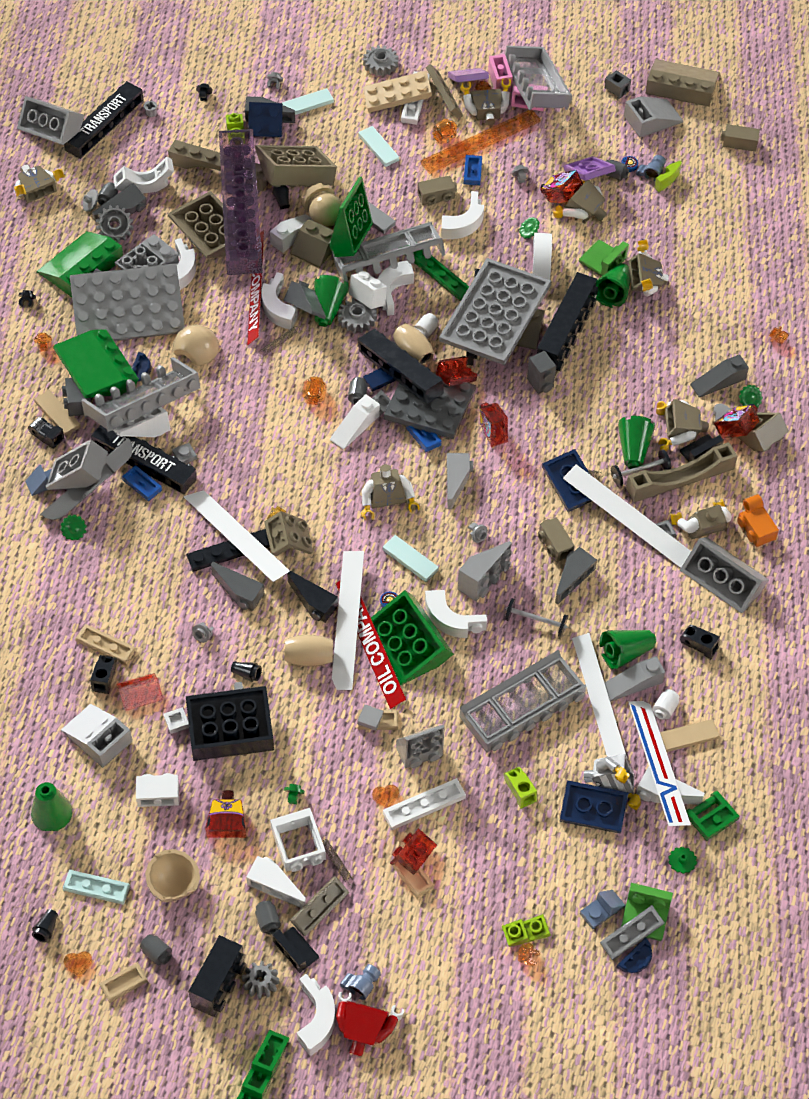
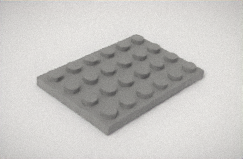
(129, 302)
(495, 311)

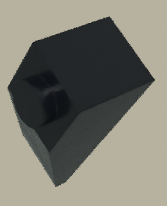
(315, 599)

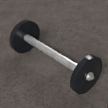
(617, 475)
(510, 609)

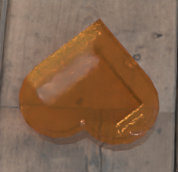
(385, 796)
(78, 963)

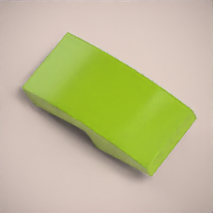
(234, 121)
(671, 173)
(526, 931)

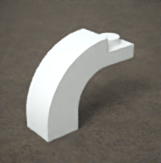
(145, 181)
(463, 225)
(542, 254)
(187, 264)
(394, 278)
(275, 310)
(447, 620)
(319, 1030)

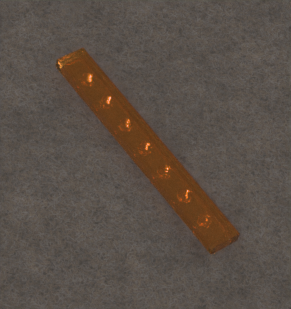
(480, 141)

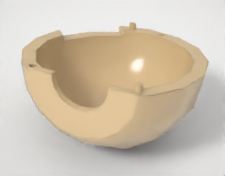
(197, 344)
(172, 875)

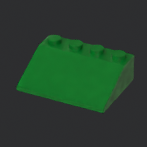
(352, 222)
(81, 257)
(95, 363)
(410, 638)

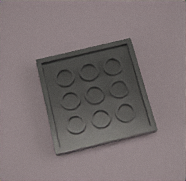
(439, 416)

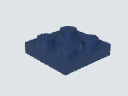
(265, 119)

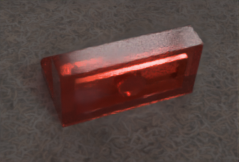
(140, 691)

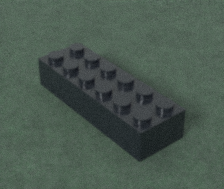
(569, 319)

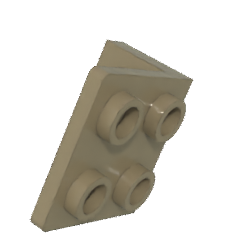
(288, 532)

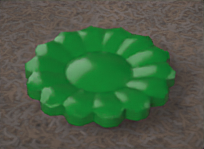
(529, 227)
(750, 395)
(73, 527)
(682, 860)

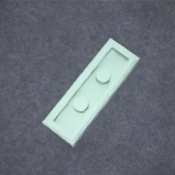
(310, 101)
(378, 146)
(410, 558)
(96, 887)

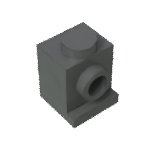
(617, 84)

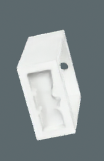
(294, 821)

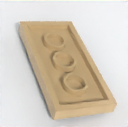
(397, 91)

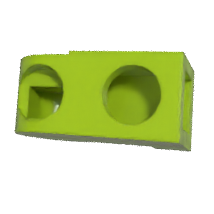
(521, 787)

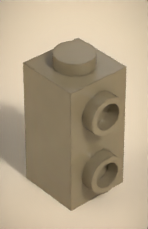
(740, 137)
(436, 190)
(555, 538)

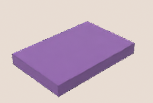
(468, 75)
(590, 167)

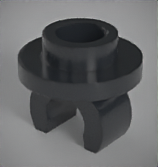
(203, 90)
(26, 295)

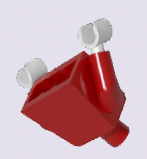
(364, 1023)

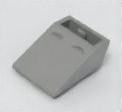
(650, 115)
(149, 253)
(484, 570)
(98, 734)
(421, 746)

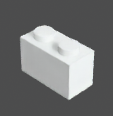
(367, 290)
(157, 790)

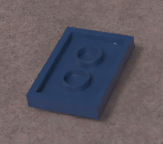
(556, 470)
(593, 807)

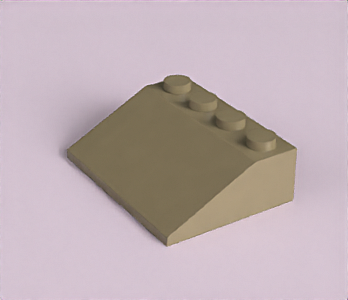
(681, 82)
(295, 165)
(202, 224)

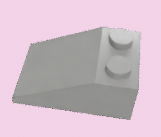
(78, 467)

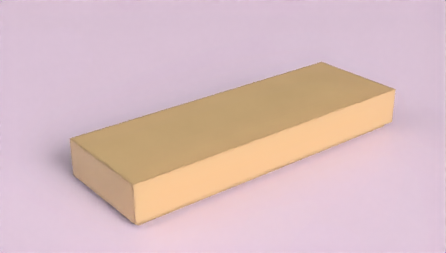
(55, 411)
(105, 644)
(689, 735)

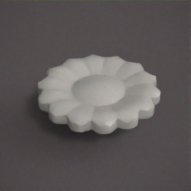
(90, 200)

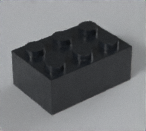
(217, 976)

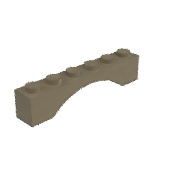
(191, 156)
(652, 483)

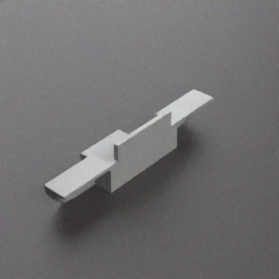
(75, 495)

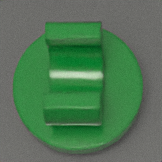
(293, 790)

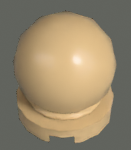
(321, 204)

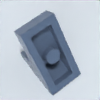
(37, 480)
(602, 908)

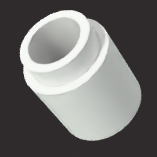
(427, 324)
(666, 704)

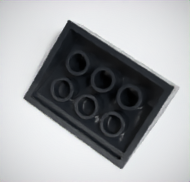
(229, 723)

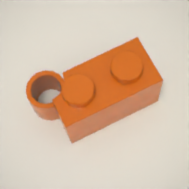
(757, 521)

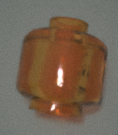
(444, 131)
(314, 390)

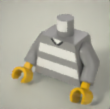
(615, 774)

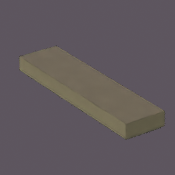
(444, 91)

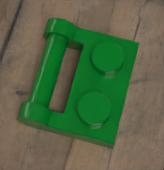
(715, 820)

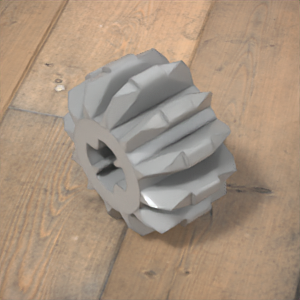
(266, 972)

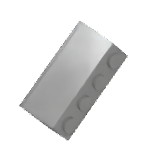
(49, 120)
(723, 574)

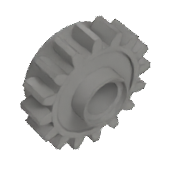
(380, 61)
(119, 216)
(356, 316)

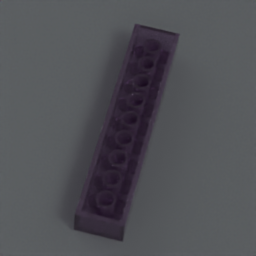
(240, 202)

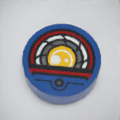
(631, 162)
(386, 598)

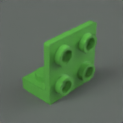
(603, 257)
(641, 898)

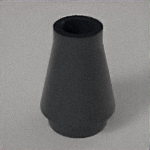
(282, 196)
(247, 670)
(45, 926)

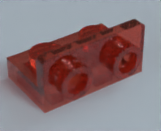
(454, 371)
(414, 851)

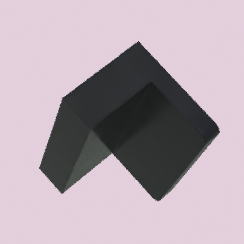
(700, 447)
(295, 948)

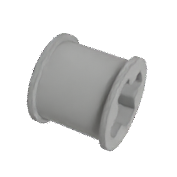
(150, 108)

